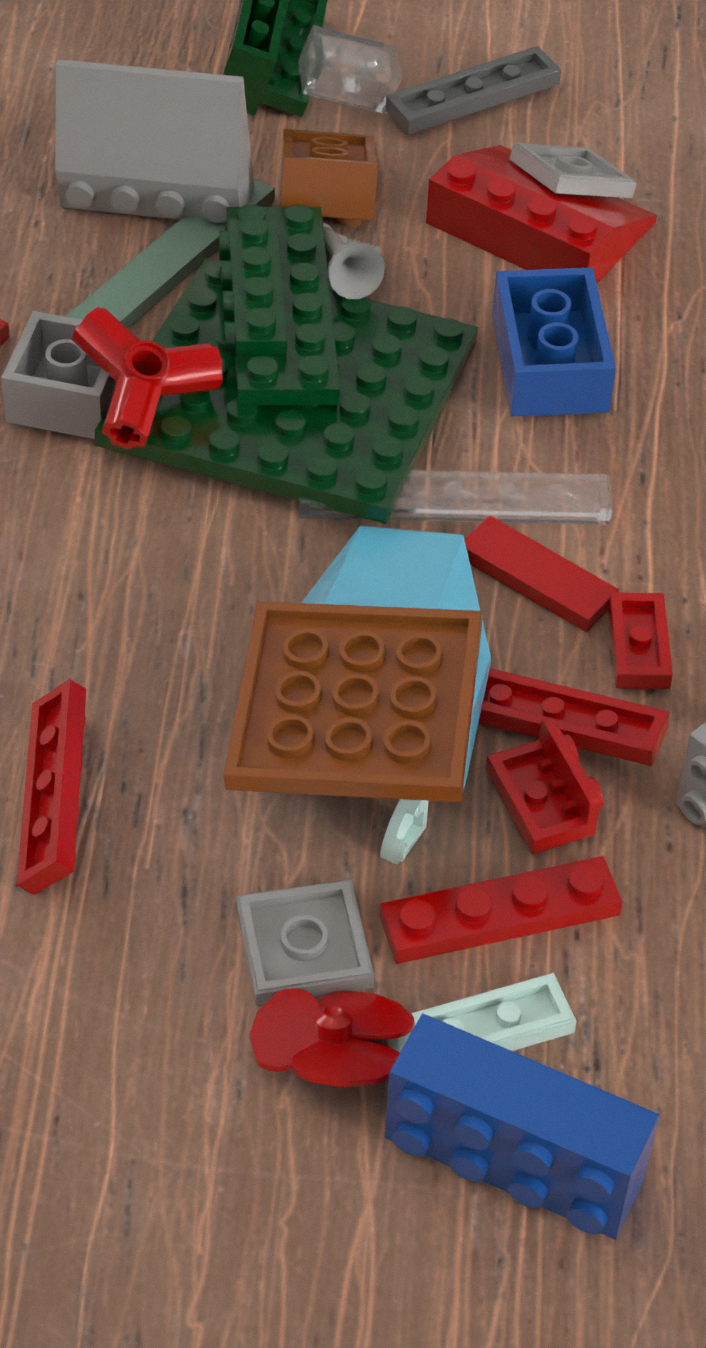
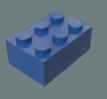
(553, 342)

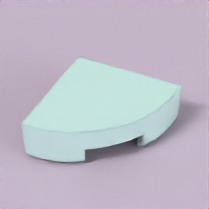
(404, 829)

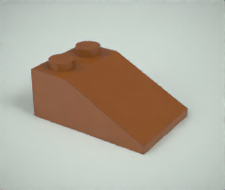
(330, 173)

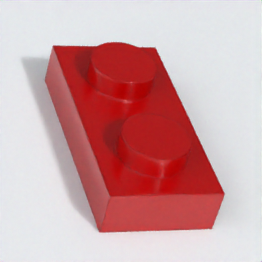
(640, 641)

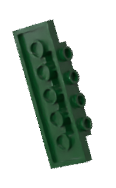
(278, 306)

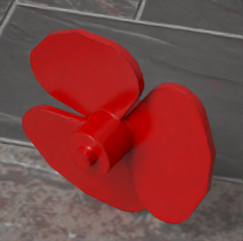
(324, 1036)

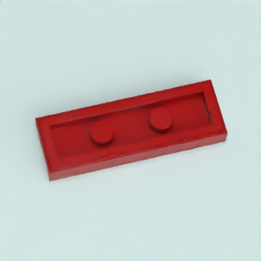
(538, 573)

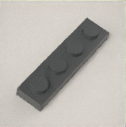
(472, 90)

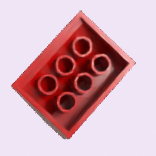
(519, 219)

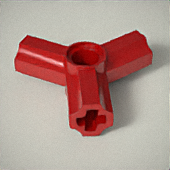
(142, 374)

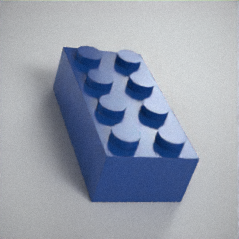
(519, 1126)

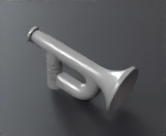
(354, 266)

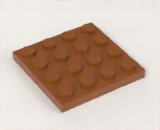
(355, 702)

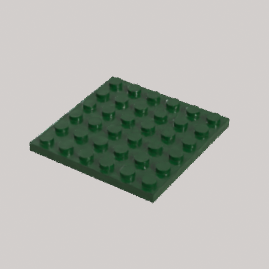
(350, 455)

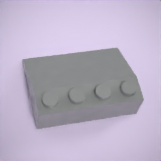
(151, 141)

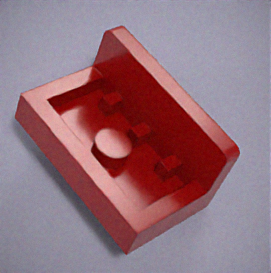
(547, 789)

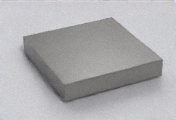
(572, 170)
(304, 940)

